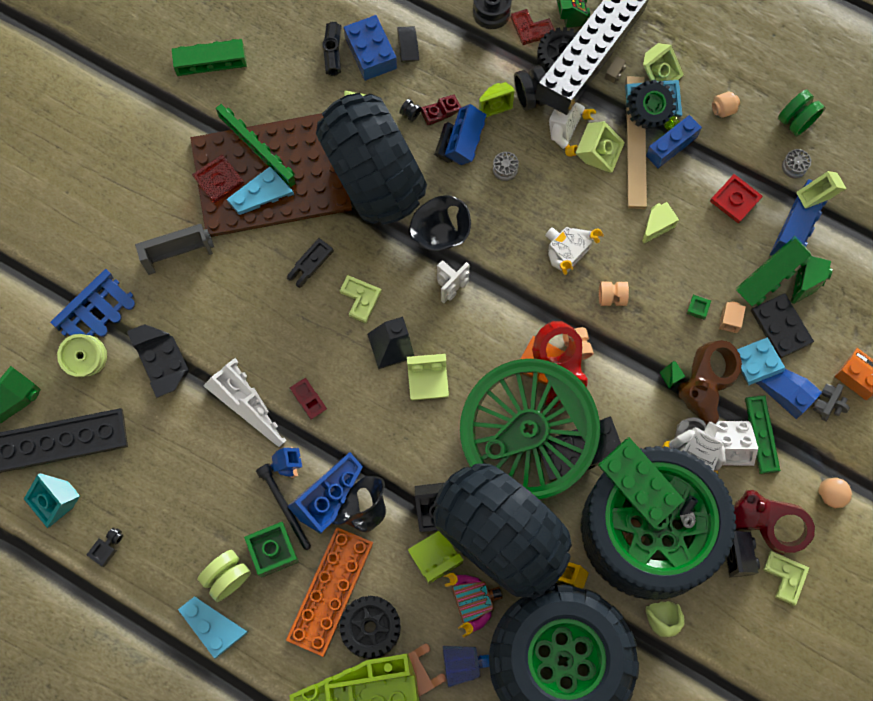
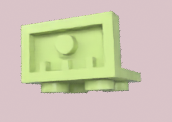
(427, 377)

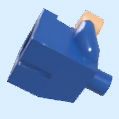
(287, 461)

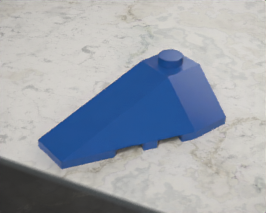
(322, 500)

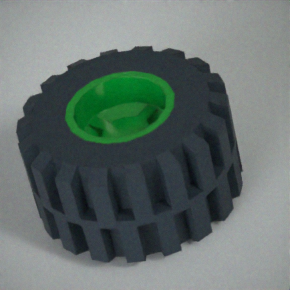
(651, 104)

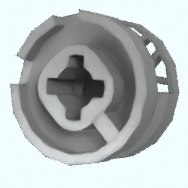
(795, 164)
(505, 167)

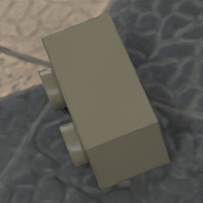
(615, 69)

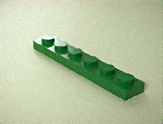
(252, 142)

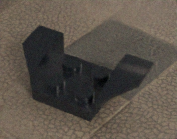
(159, 357)

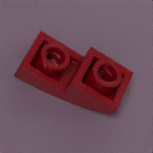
(441, 110)

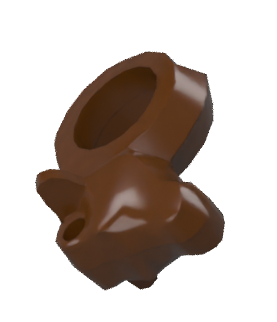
(702, 389)

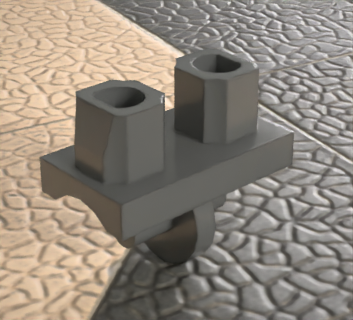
(833, 394)

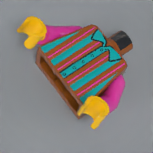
(473, 601)

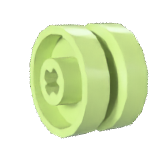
(70, 355)
(224, 575)

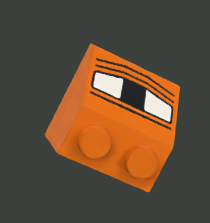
(858, 374)

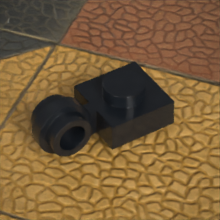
(102, 551)

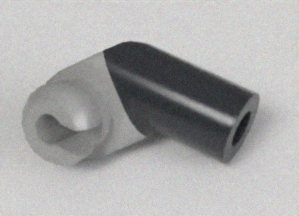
(687, 513)

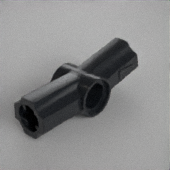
(332, 56)

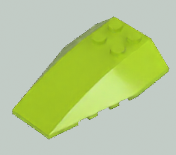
(372, 680)

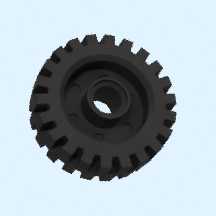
(553, 45)
(382, 638)

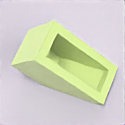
(821, 189)
(659, 221)

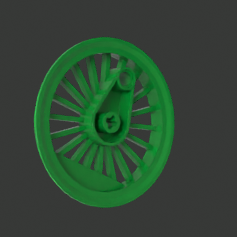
(513, 435)

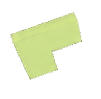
(364, 295)
(791, 574)

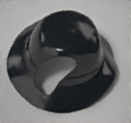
(433, 227)
(370, 518)

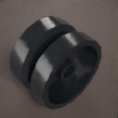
(491, 13)
(526, 86)

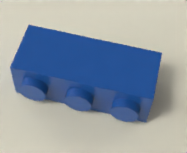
(465, 134)
(673, 141)

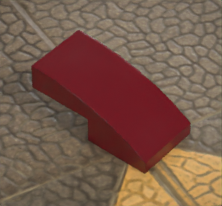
(308, 398)

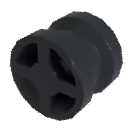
(410, 110)

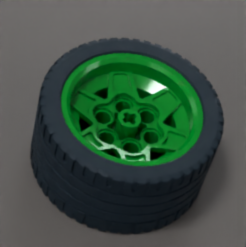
(686, 567)

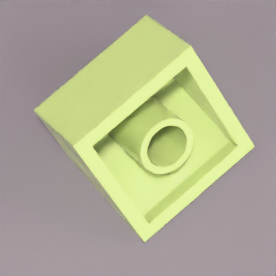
(600, 146)

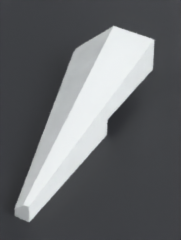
(235, 392)

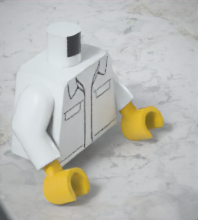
(563, 126)

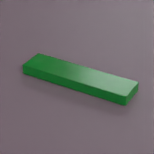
(760, 420)

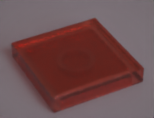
(218, 178)

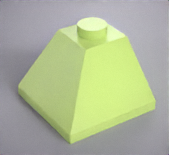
(662, 63)

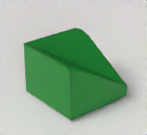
(672, 374)

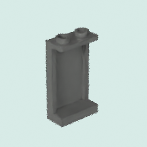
(173, 245)

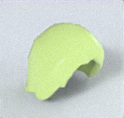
(665, 618)

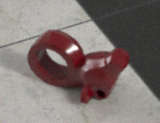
(761, 514)

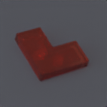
(527, 30)

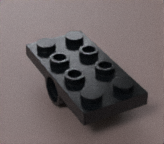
(608, 442)

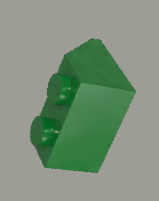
(811, 278)

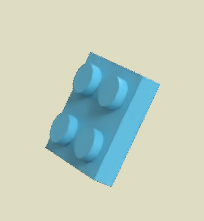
(760, 361)

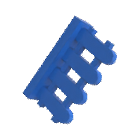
(90, 294)

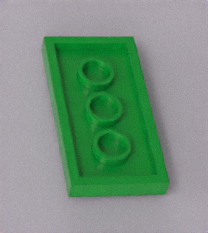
(641, 482)

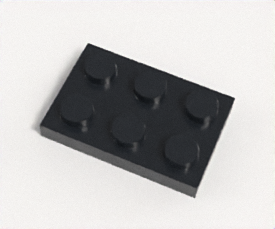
(782, 325)

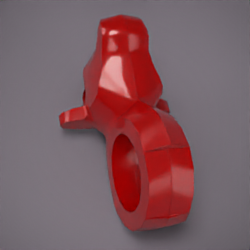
(570, 359)

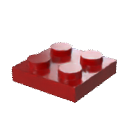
(736, 198)

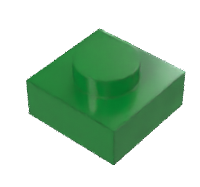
(698, 307)

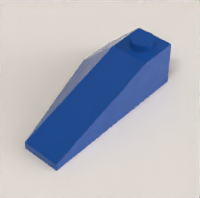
(791, 391)

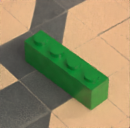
(209, 57)
(773, 271)

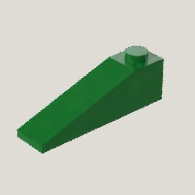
(15, 393)

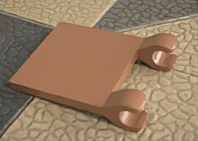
(423, 681)

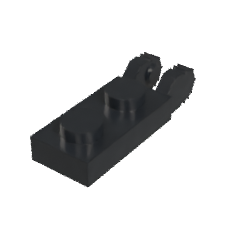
(310, 261)

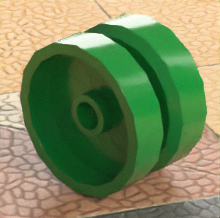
(801, 112)

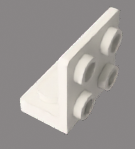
(738, 442)

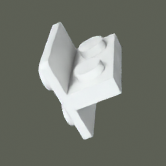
(451, 280)

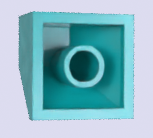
(51, 498)

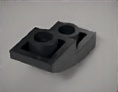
(408, 43)

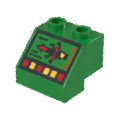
(573, 12)

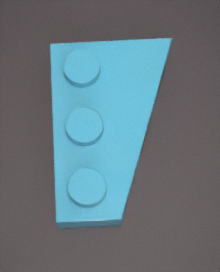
(259, 191)

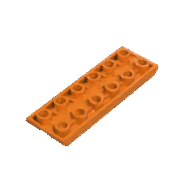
(329, 592)

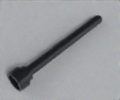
(266, 474)

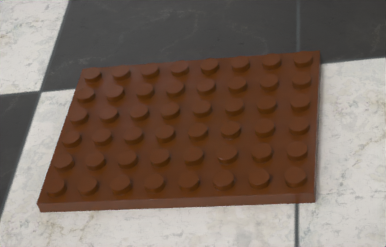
(295, 142)

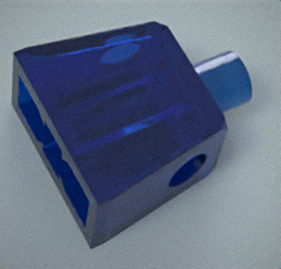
(463, 664)

